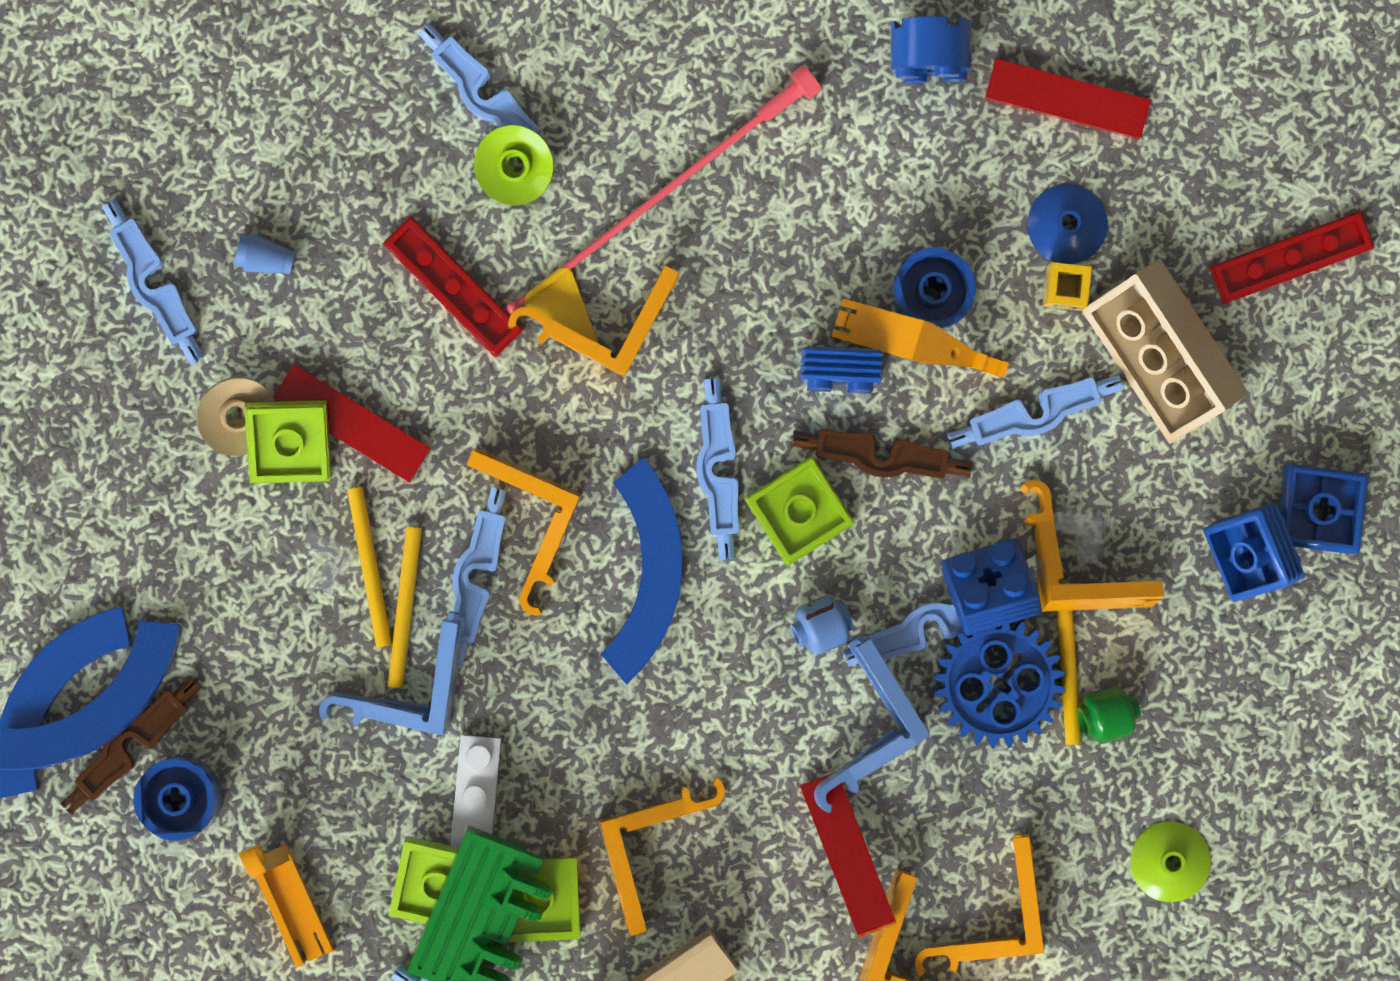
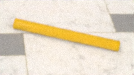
(369, 567)
(404, 607)
(1069, 680)

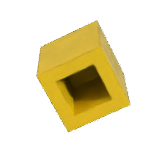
(1066, 286)

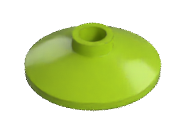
(494, 169)
(1150, 856)

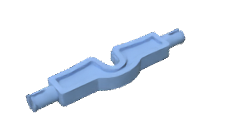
(470, 78)
(141, 264)
(1055, 405)
(718, 447)
(481, 555)
(909, 634)

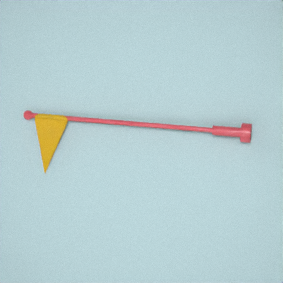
(559, 294)

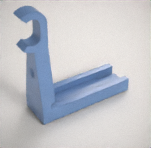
(415, 716)
(890, 745)

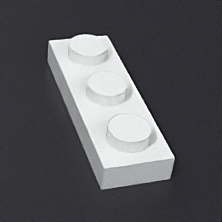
(475, 785)

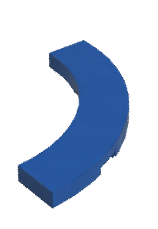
(659, 575)
(48, 676)
(103, 717)

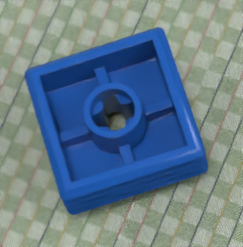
(841, 366)
(1342, 492)
(1254, 552)
(988, 607)

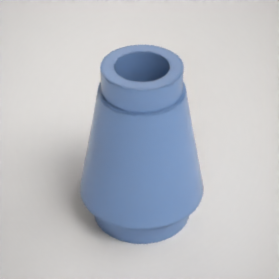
(263, 255)

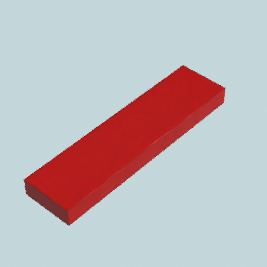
(1067, 99)
(1291, 257)
(452, 286)
(357, 425)
(850, 860)

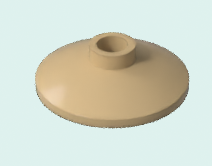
(219, 431)

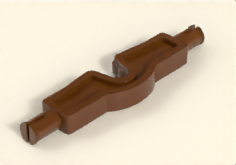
(903, 458)
(116, 760)

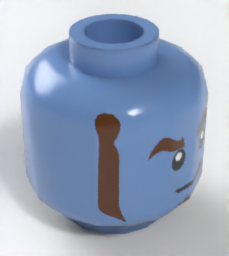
(822, 625)

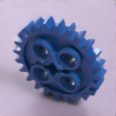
(1028, 702)

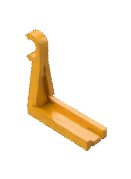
(910, 339)
(596, 351)
(545, 489)
(1077, 596)
(635, 820)
(288, 901)
(885, 939)
(1003, 946)

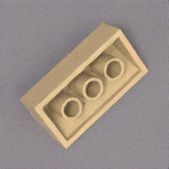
(1165, 351)
(697, 960)

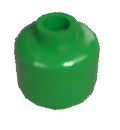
(1108, 714)

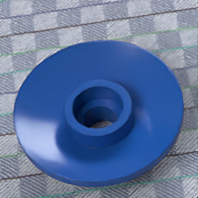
(1052, 238)

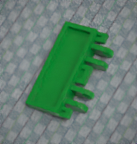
(478, 908)

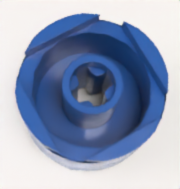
(930, 49)
(945, 270)
(161, 814)

